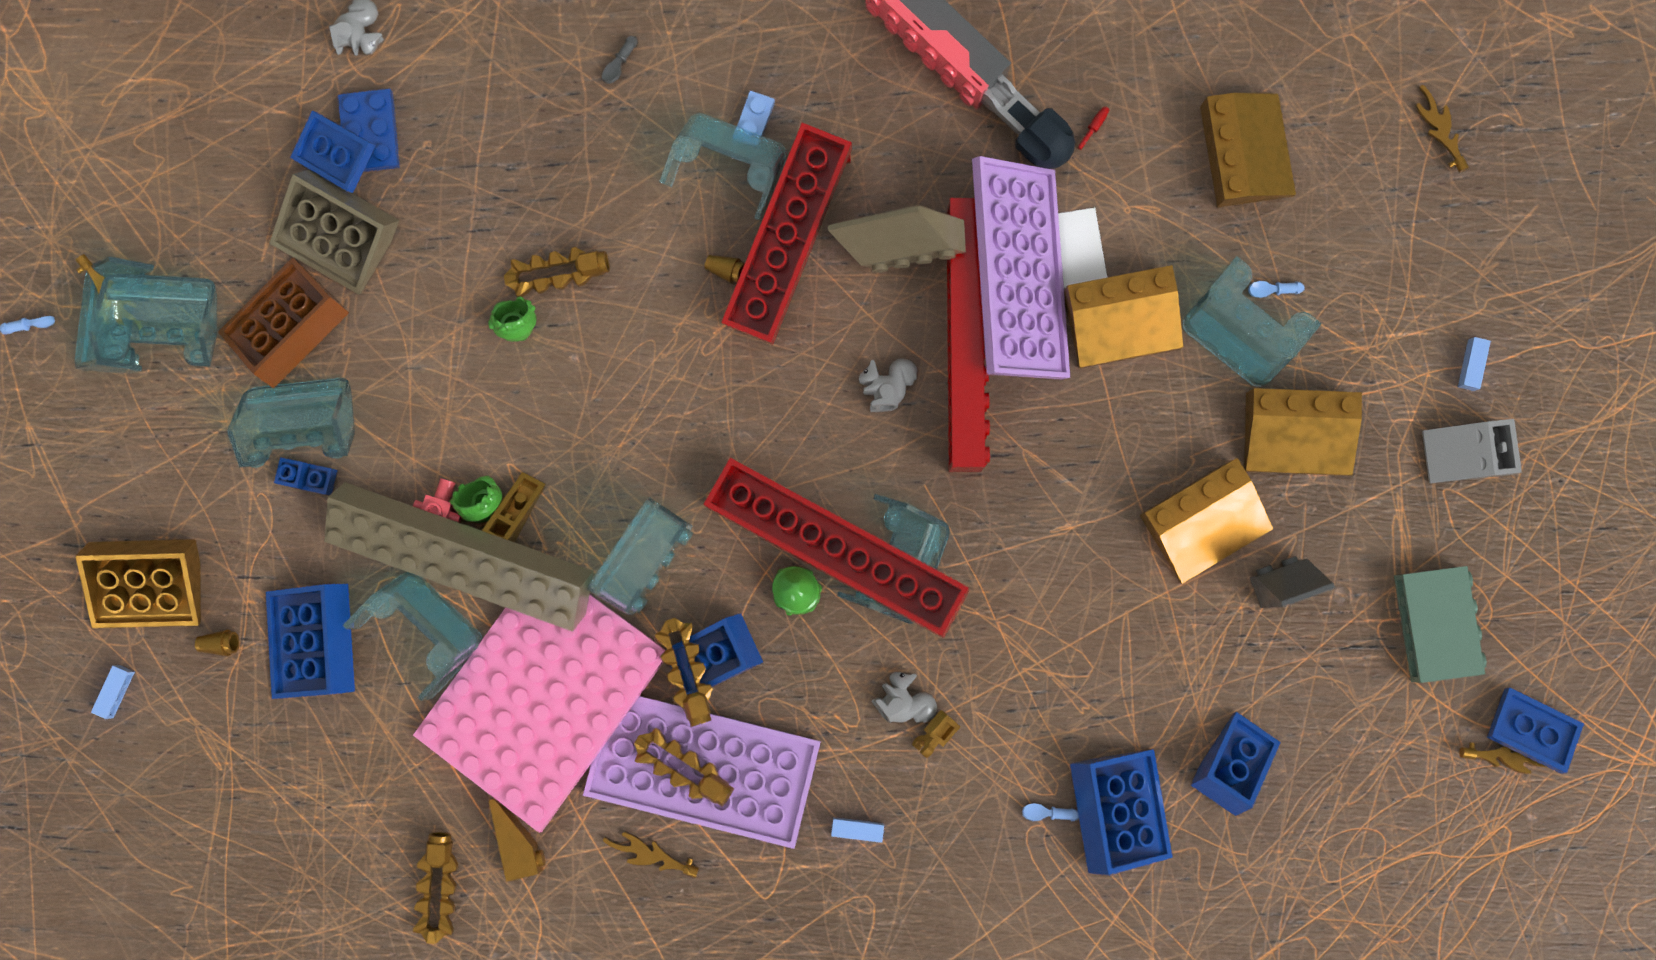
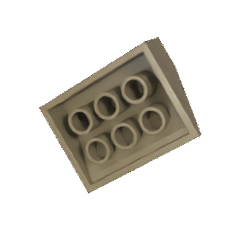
(332, 230)
(901, 238)

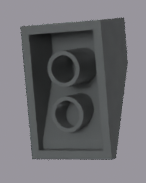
(1289, 583)

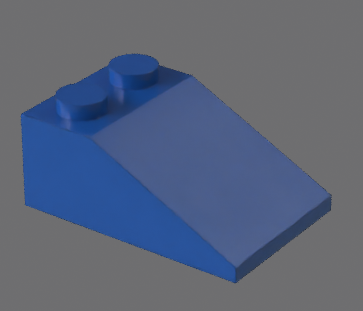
(723, 649)
(1236, 765)

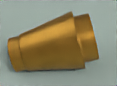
(725, 267)
(218, 643)

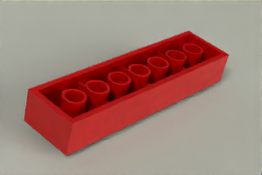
(787, 233)

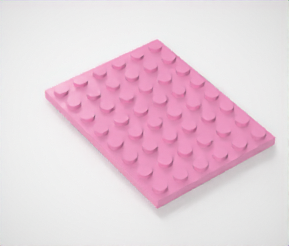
(540, 705)

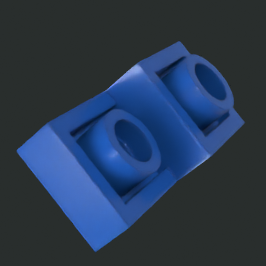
(305, 476)

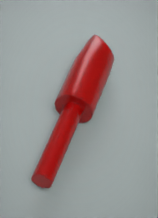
(1094, 125)

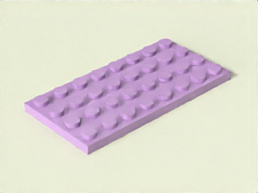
(1020, 270)
(762, 764)

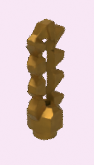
(587, 264)
(695, 704)
(710, 786)
(437, 855)

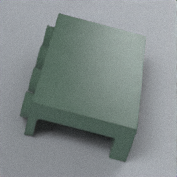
(1440, 624)

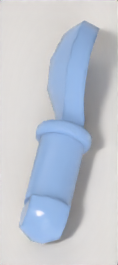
(1262, 288)
(24, 324)
(1037, 812)

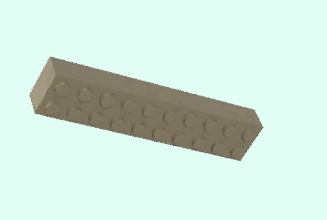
(458, 556)

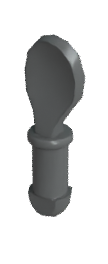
(613, 70)

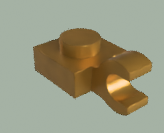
(938, 732)

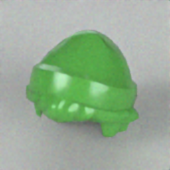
(513, 319)
(477, 499)
(796, 590)

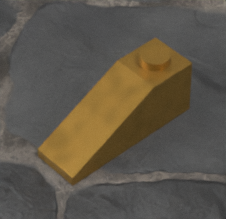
(515, 508)
(516, 846)

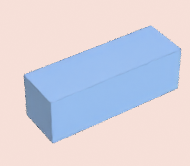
(1474, 364)
(112, 692)
(857, 829)

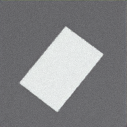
(1081, 247)

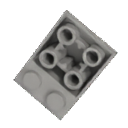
(1472, 451)

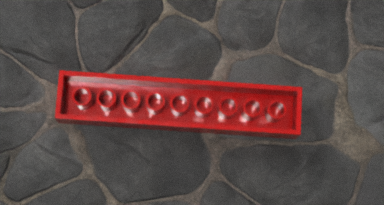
(966, 351)
(837, 548)

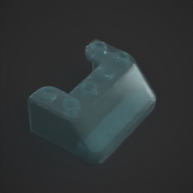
(155, 312)
(1243, 332)
(291, 418)
(639, 557)

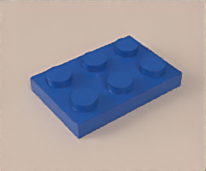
(372, 118)
(332, 151)
(1535, 730)

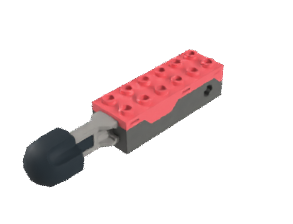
(977, 73)

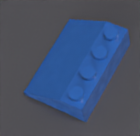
(308, 641)
(1121, 812)

